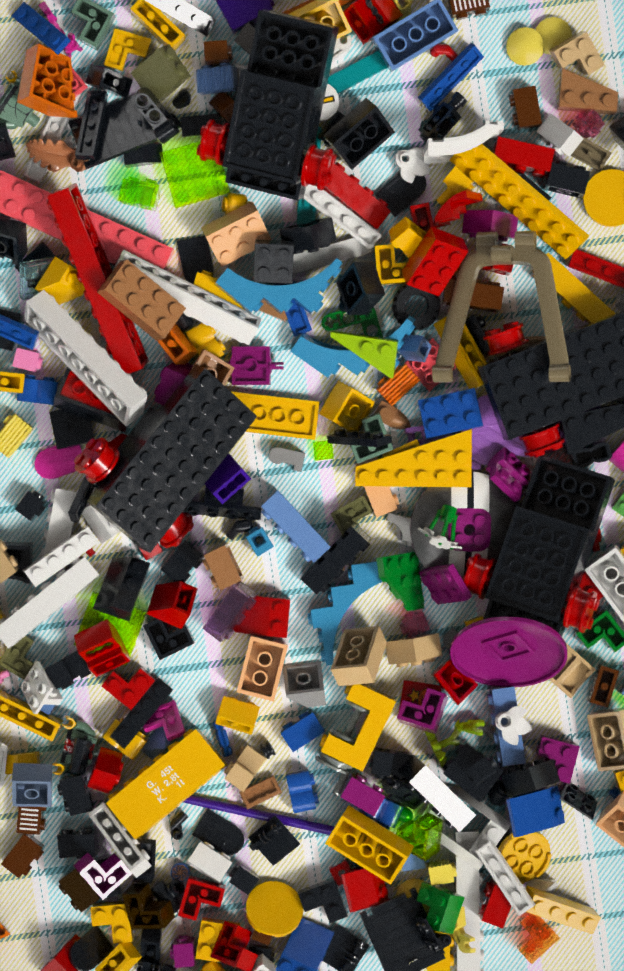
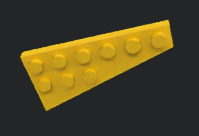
(429, 465)

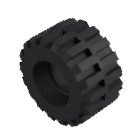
(425, 320)

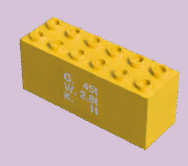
(166, 783)

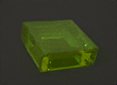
(323, 450)

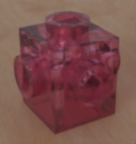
(593, 122)

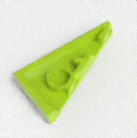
(376, 351)

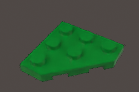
(402, 576)

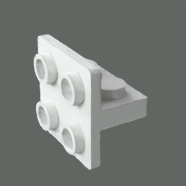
(39, 689)

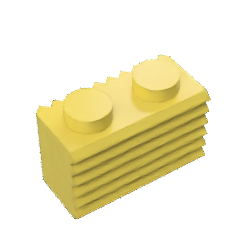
(13, 434)
(441, 872)

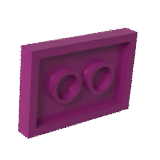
(445, 584)

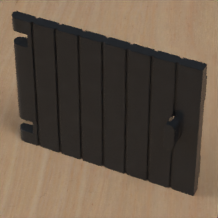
(119, 131)
(395, 934)

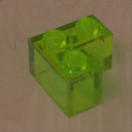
(140, 194)
(423, 835)

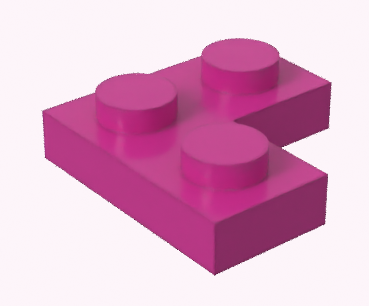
(168, 718)

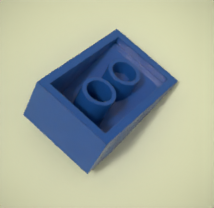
(535, 811)
(305, 947)

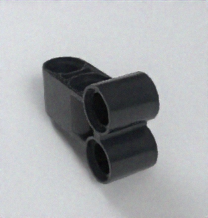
(166, 124)

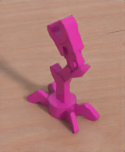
(73, 45)

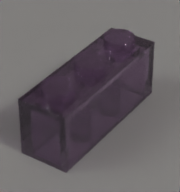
(230, 612)

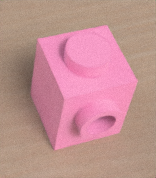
(28, 360)

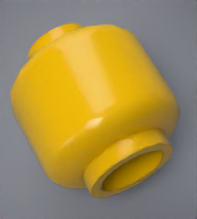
(233, 201)

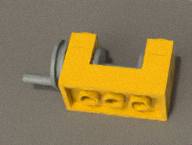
(341, 750)

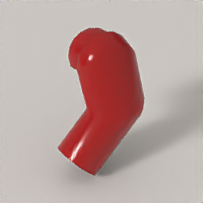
(443, 49)

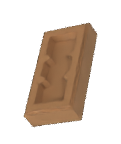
(260, 792)

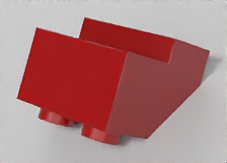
(360, 15)
(106, 658)

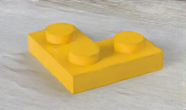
(122, 44)

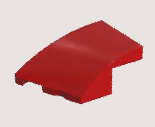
(455, 207)

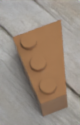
(583, 94)

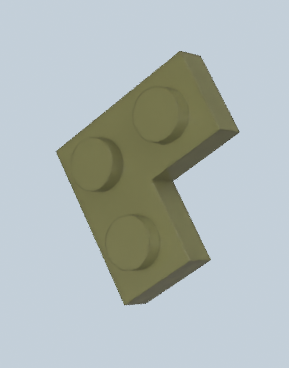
(351, 513)
(15, 659)

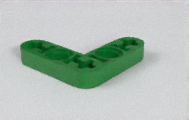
(365, 322)

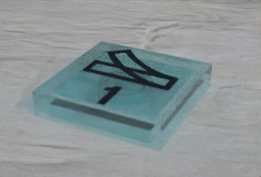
(30, 275)

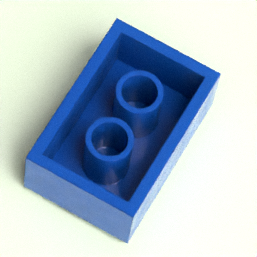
(450, 413)

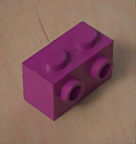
(183, 951)

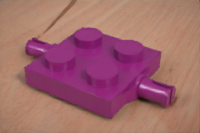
(252, 365)

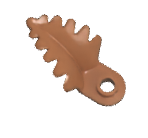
(56, 155)

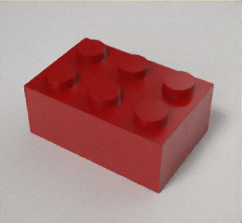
(524, 156)
(434, 261)

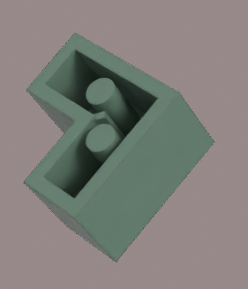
(97, 21)
(373, 424)

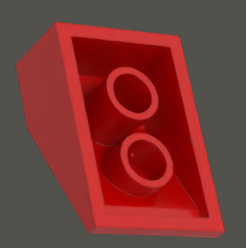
(266, 618)

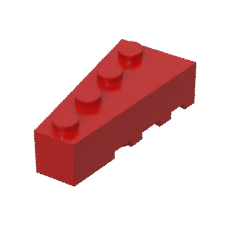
(356, 197)

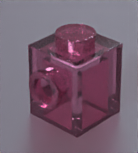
(413, 623)

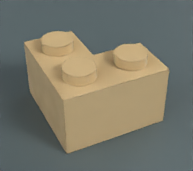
(578, 49)
(414, 650)
(245, 767)

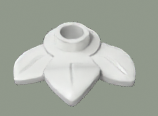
(414, 166)
(515, 725)

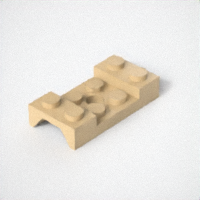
(573, 673)

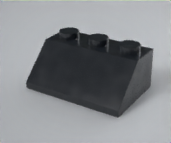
(122, 587)

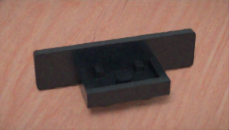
(231, 508)

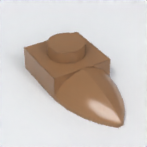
(392, 416)

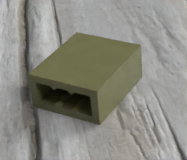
(161, 72)

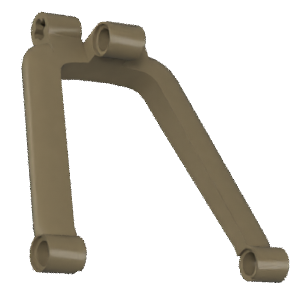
(489, 254)

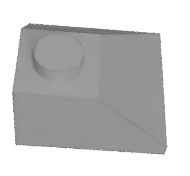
(305, 684)

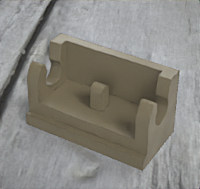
(591, 154)

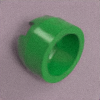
(405, 815)

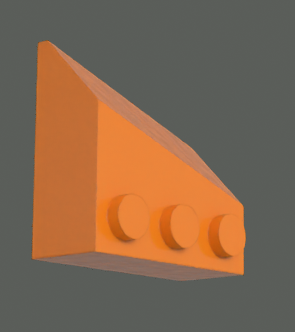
(47, 83)

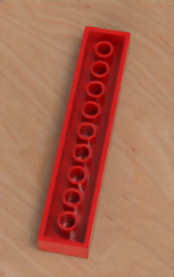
(93, 270)

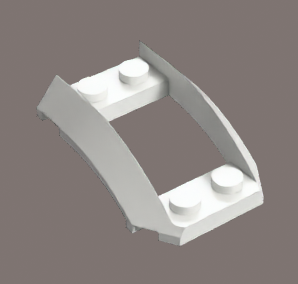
(442, 150)
(493, 830)

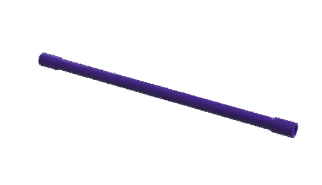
(259, 814)

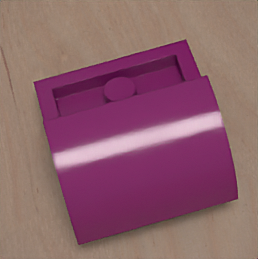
(508, 473)

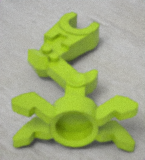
(469, 727)

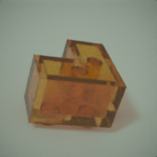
(540, 936)

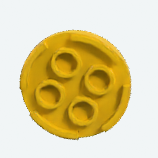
(605, 198)
(526, 855)
(274, 909)

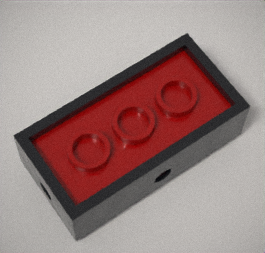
(80, 400)

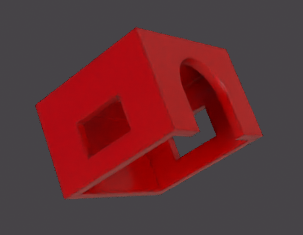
(344, 865)

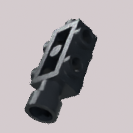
(441, 123)

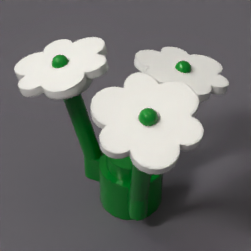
(447, 515)

